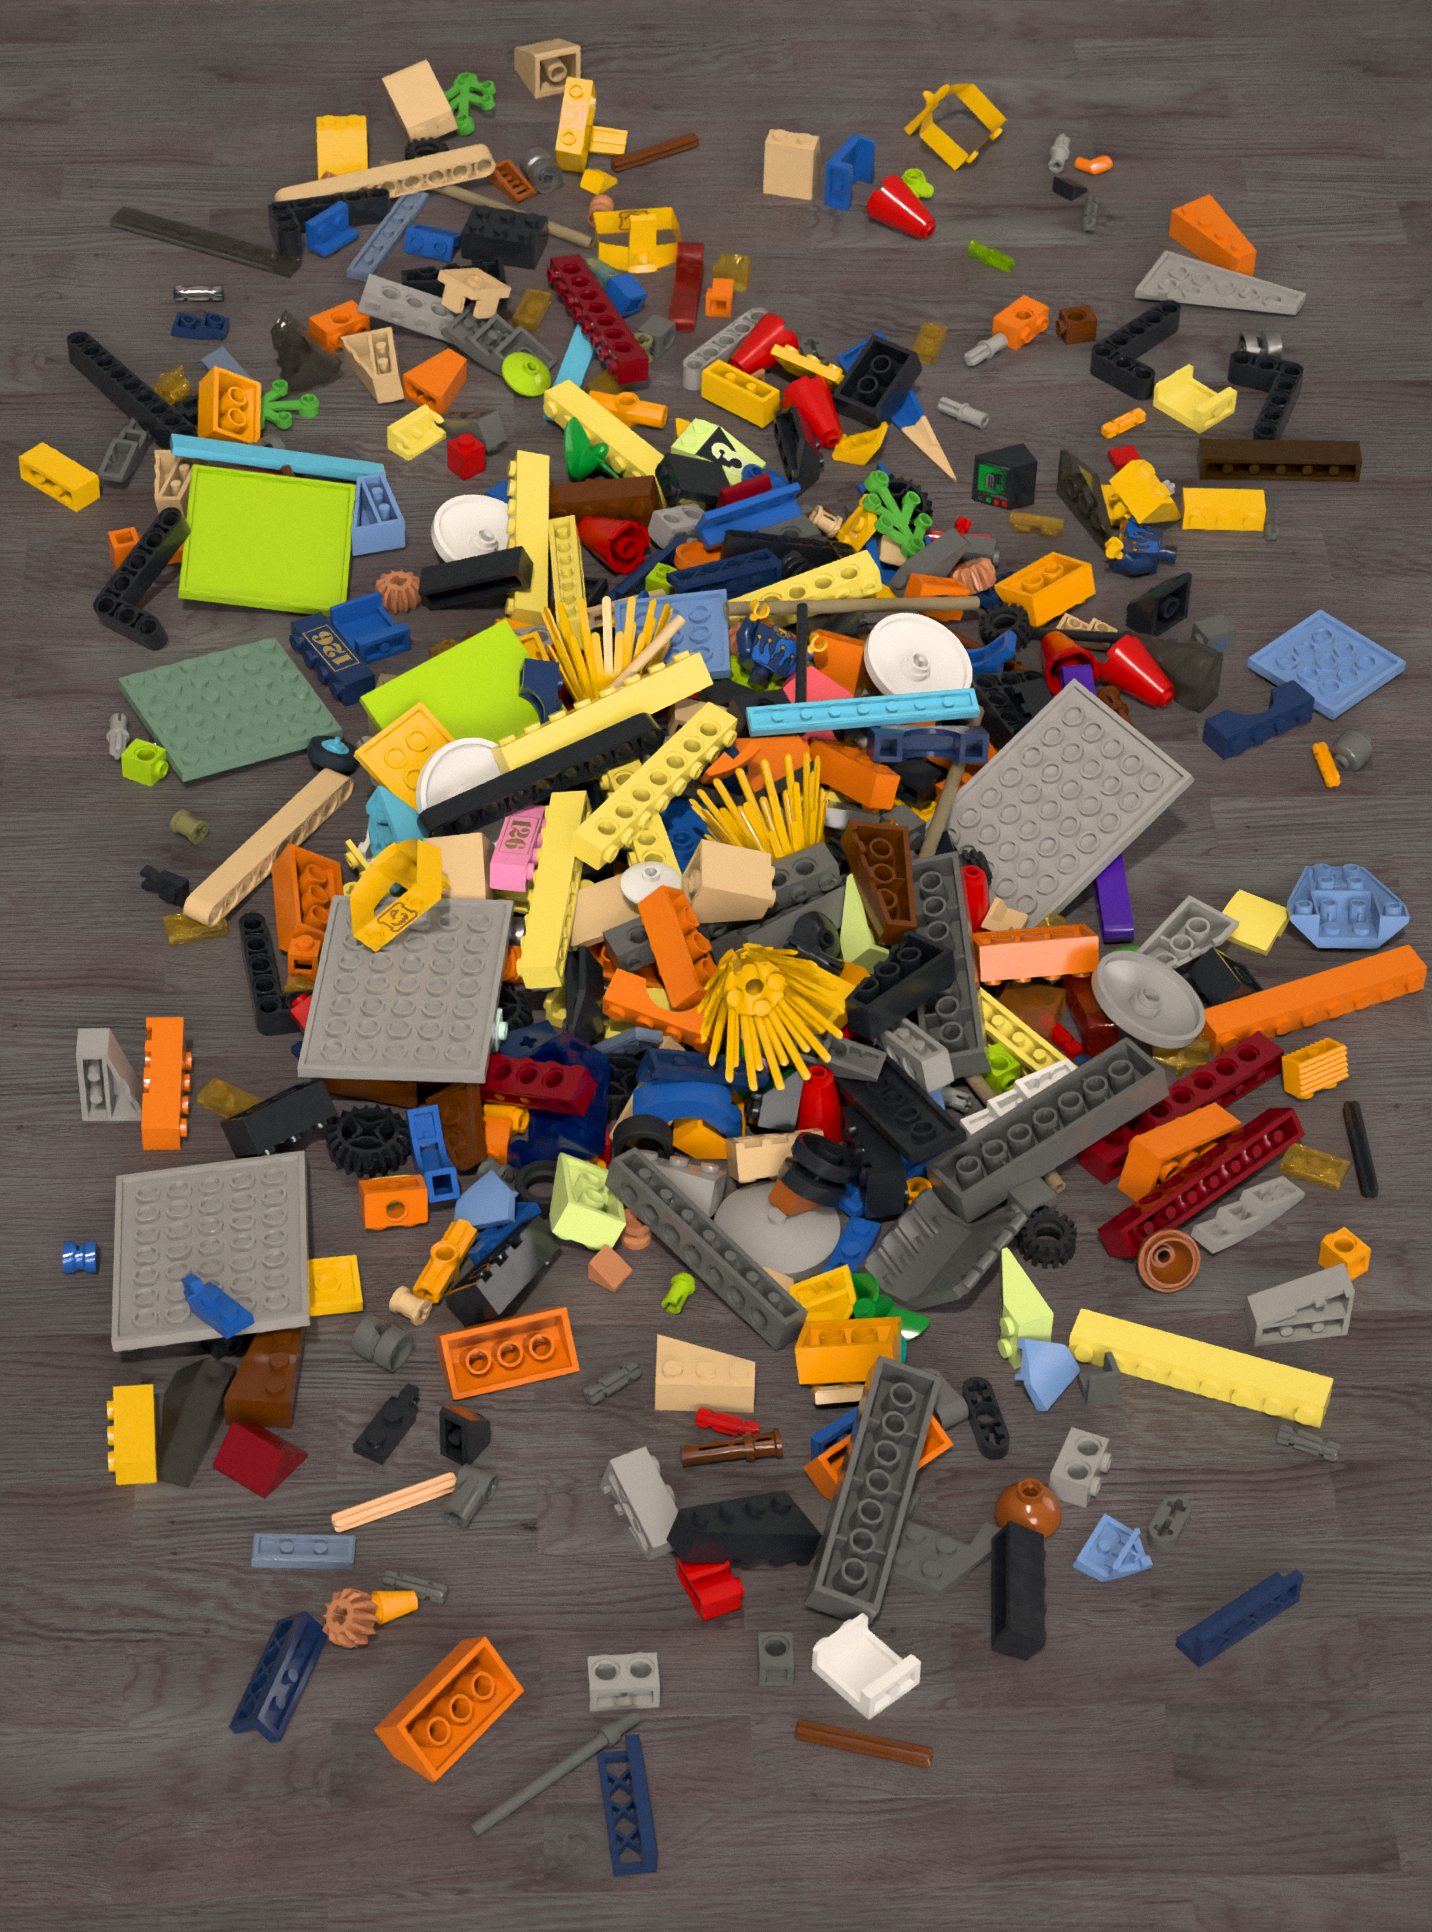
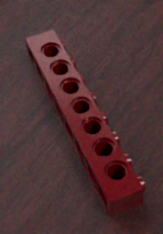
(598, 319)
(1219, 1081)
(1202, 1180)

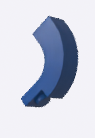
(992, 656)
(689, 1099)
(430, 1154)

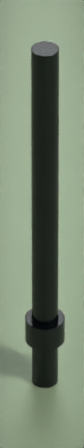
(801, 655)

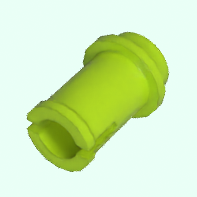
(681, 1287)

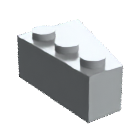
(106, 1078)
(700, 1183)
(1302, 1308)
(643, 1498)

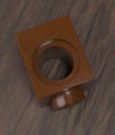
(1077, 324)

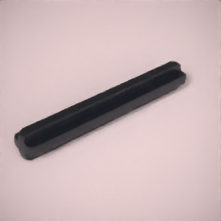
(1360, 1149)

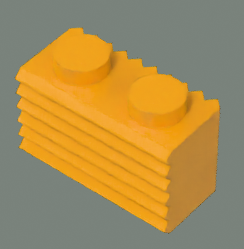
(1314, 1068)

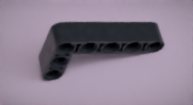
(289, 216)
(1116, 356)
(1272, 375)
(815, 550)
(135, 575)
(993, 694)
(268, 1004)

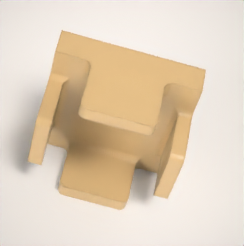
(474, 285)

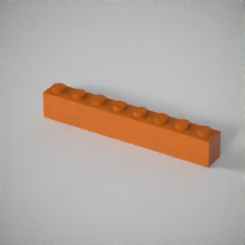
(1315, 998)

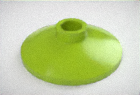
(526, 374)

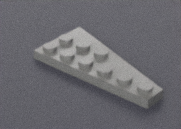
(1202, 283)

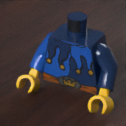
(1137, 545)
(768, 648)

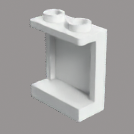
(864, 1667)

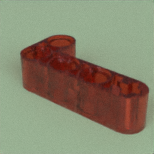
(687, 285)
(1097, 1028)

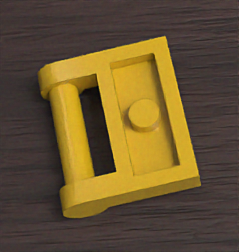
(858, 527)

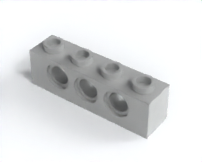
(405, 307)
(916, 1054)

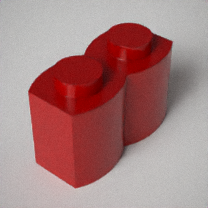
(710, 1587)

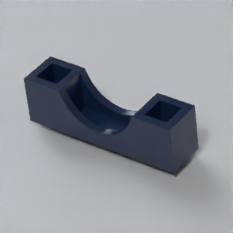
(540, 686)
(1233, 732)
(902, 742)

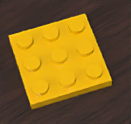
(401, 750)

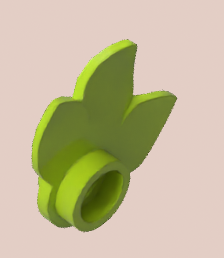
(917, 182)

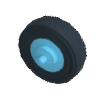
(332, 753)

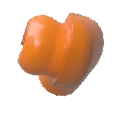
(1095, 166)

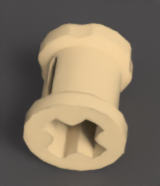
(825, 521)
(410, 1306)

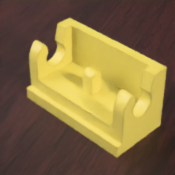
(415, 433)

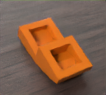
(726, 766)

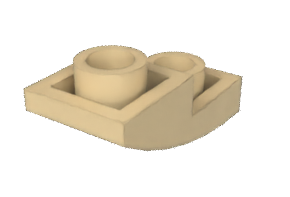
(1074, 623)

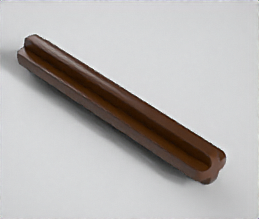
(654, 152)
(864, 1743)

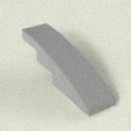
(1252, 1212)

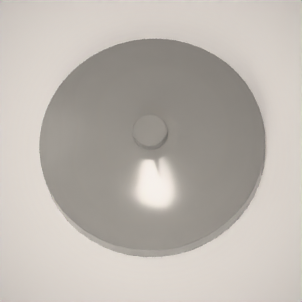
(1148, 999)
(786, 1243)

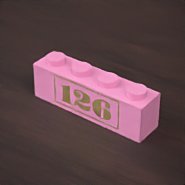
(517, 849)

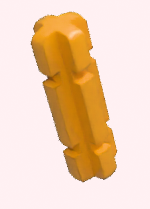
(1123, 423)
(1326, 764)

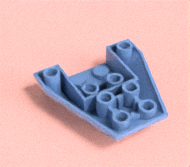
(1345, 907)

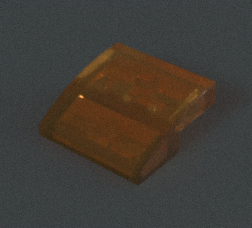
(1035, 1005)

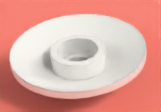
(646, 877)

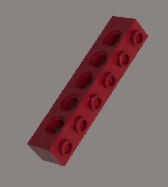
(533, 1085)

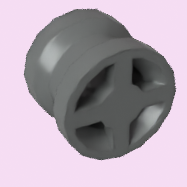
(505, 1171)

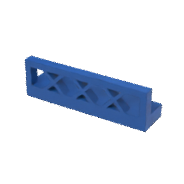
(749, 515)

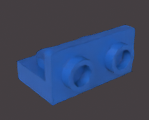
(330, 230)
(431, 242)

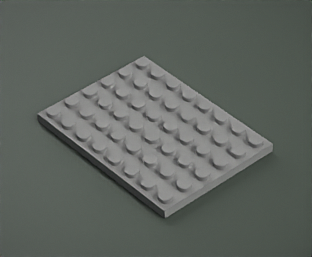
(1062, 802)
(416, 1004)
(224, 1223)

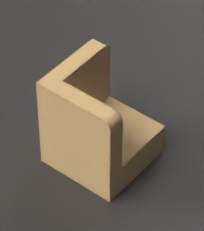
(1003, 918)

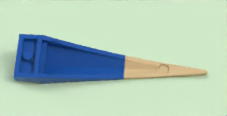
(908, 416)

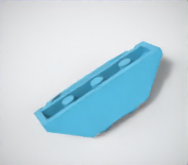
(390, 822)

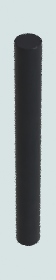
(1080, 635)

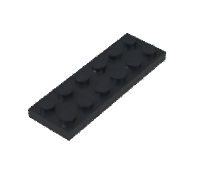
(903, 1112)

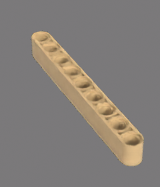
(403, 176)
(254, 859)

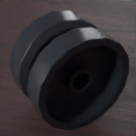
(818, 1169)

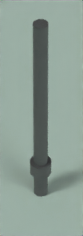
(606, 1736)

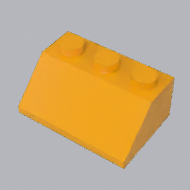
(229, 407)
(1048, 587)
(701, 1138)
(845, 1349)

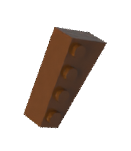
(610, 498)
(883, 876)
(267, 1380)

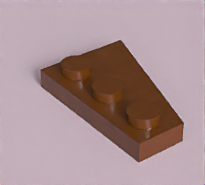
(461, 1123)

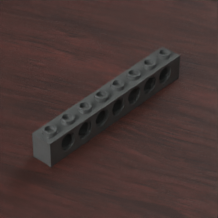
(795, 880)
(706, 1248)

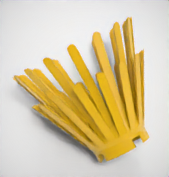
(575, 673)
(749, 826)
(757, 995)

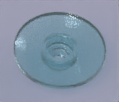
(601, 270)

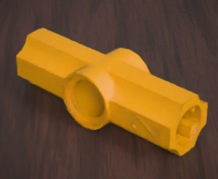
(631, 410)
(445, 1261)

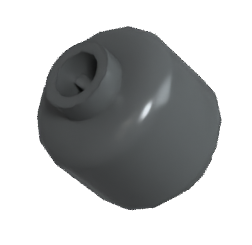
(1352, 750)

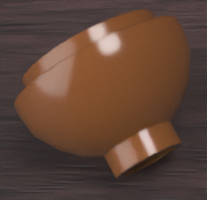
(1179, 1265)
(1029, 1505)

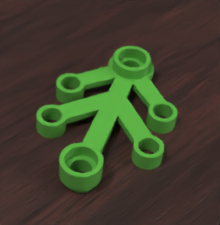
(465, 85)
(307, 406)
(910, 543)

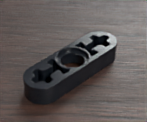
(981, 1429)

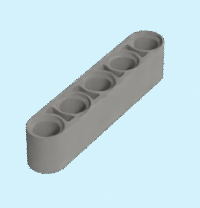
(718, 347)

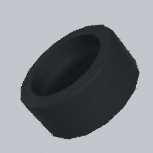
(640, 1127)
(531, 1174)

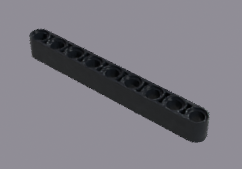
(126, 389)
(542, 777)

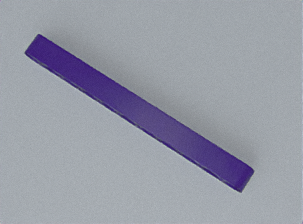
(1111, 884)

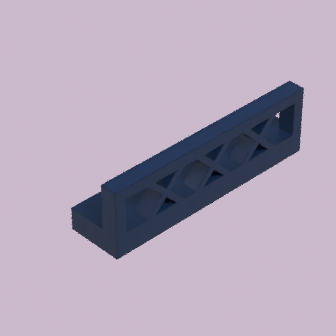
(746, 577)
(637, 579)
(695, 1067)
(1240, 1617)
(280, 1676)
(639, 1802)

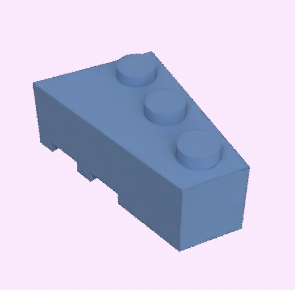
(376, 517)

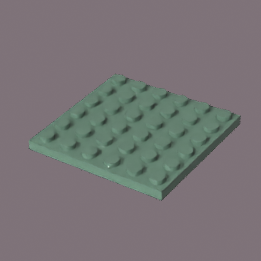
(228, 708)

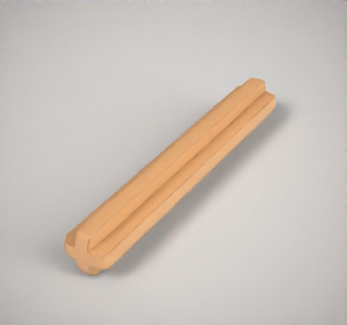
(393, 1502)

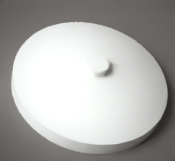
(469, 527)
(915, 656)
(456, 769)

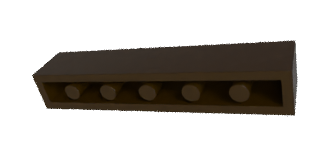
(1279, 460)

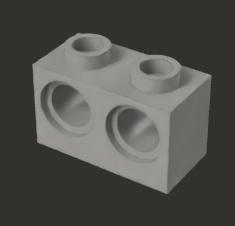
(675, 521)
(1079, 1467)
(623, 1681)

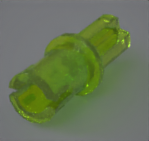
(990, 256)

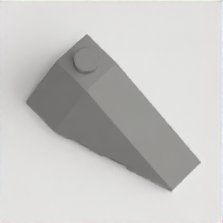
(1188, 933)

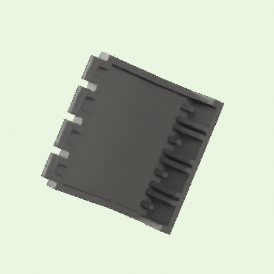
(936, 1255)

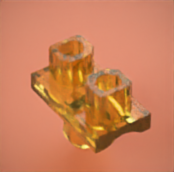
(172, 385)
(1189, 1056)

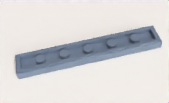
(387, 236)

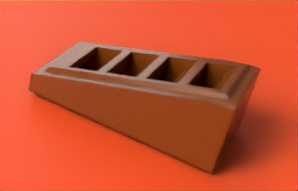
(508, 169)
(789, 1201)

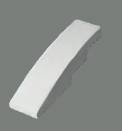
(1023, 1089)

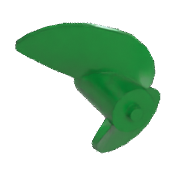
(582, 455)
(873, 1305)

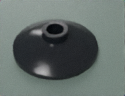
(818, 930)

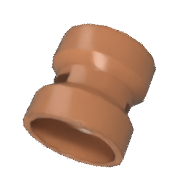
(599, 203)
(635, 1234)

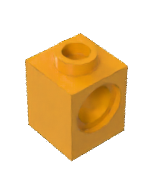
(1347, 1249)

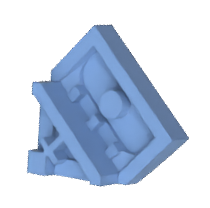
(487, 1202)
(1046, 1370)
(1112, 1552)

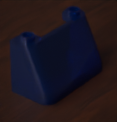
(566, 1133)

